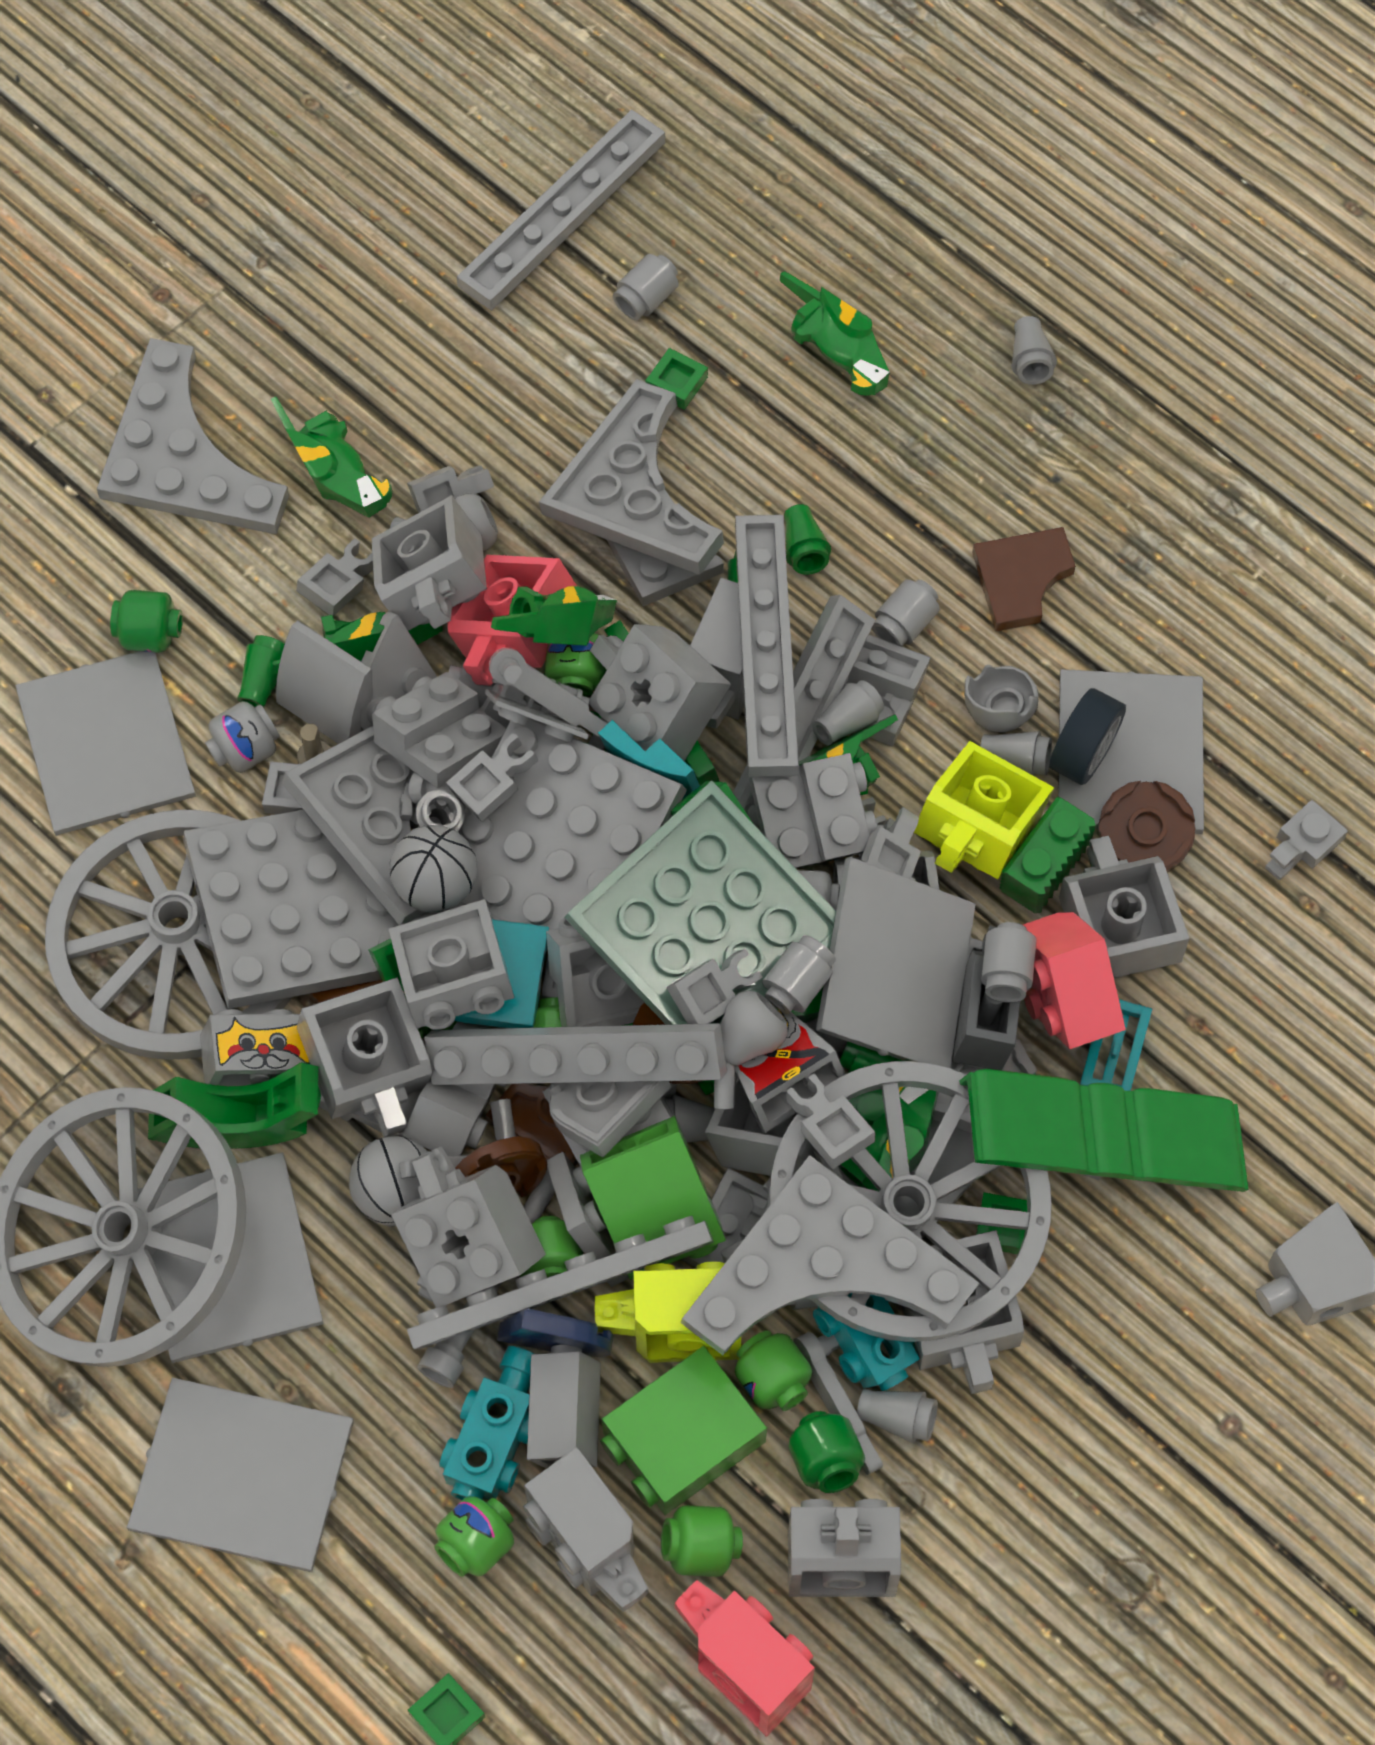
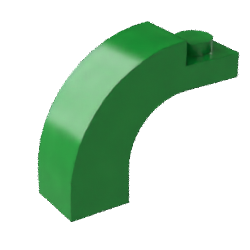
(247, 1113)

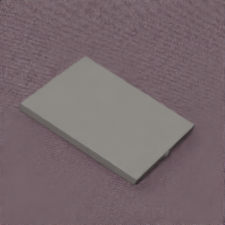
(104, 741)
(1154, 743)
(896, 965)
(273, 1278)
(241, 1474)

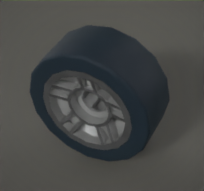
(1087, 736)

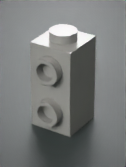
(563, 1405)

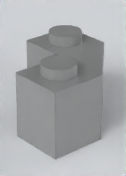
(450, 1113)

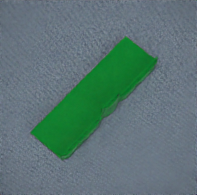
(1105, 1130)

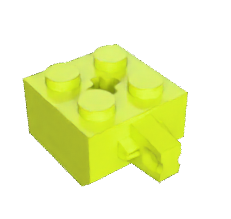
(981, 811)
(656, 1310)

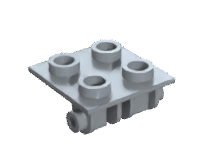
(513, 707)

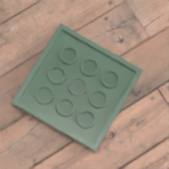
(696, 896)

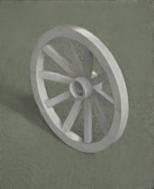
(157, 914)
(111, 1221)
(1035, 1221)

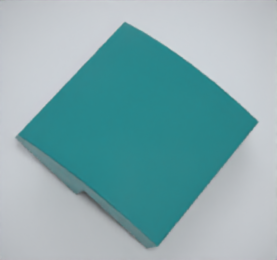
(657, 758)
(524, 956)

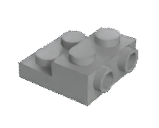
(435, 728)
(815, 813)
(451, 965)
(586, 984)

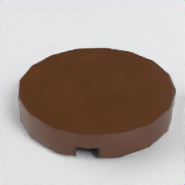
(1148, 823)
(516, 1155)

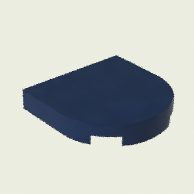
(544, 1330)

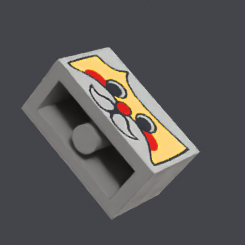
(250, 1047)

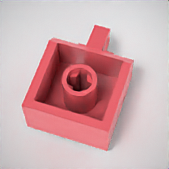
(472, 620)
(1072, 981)
(746, 1655)

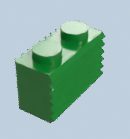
(1047, 855)

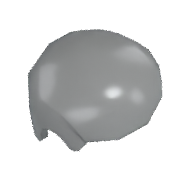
(1001, 698)

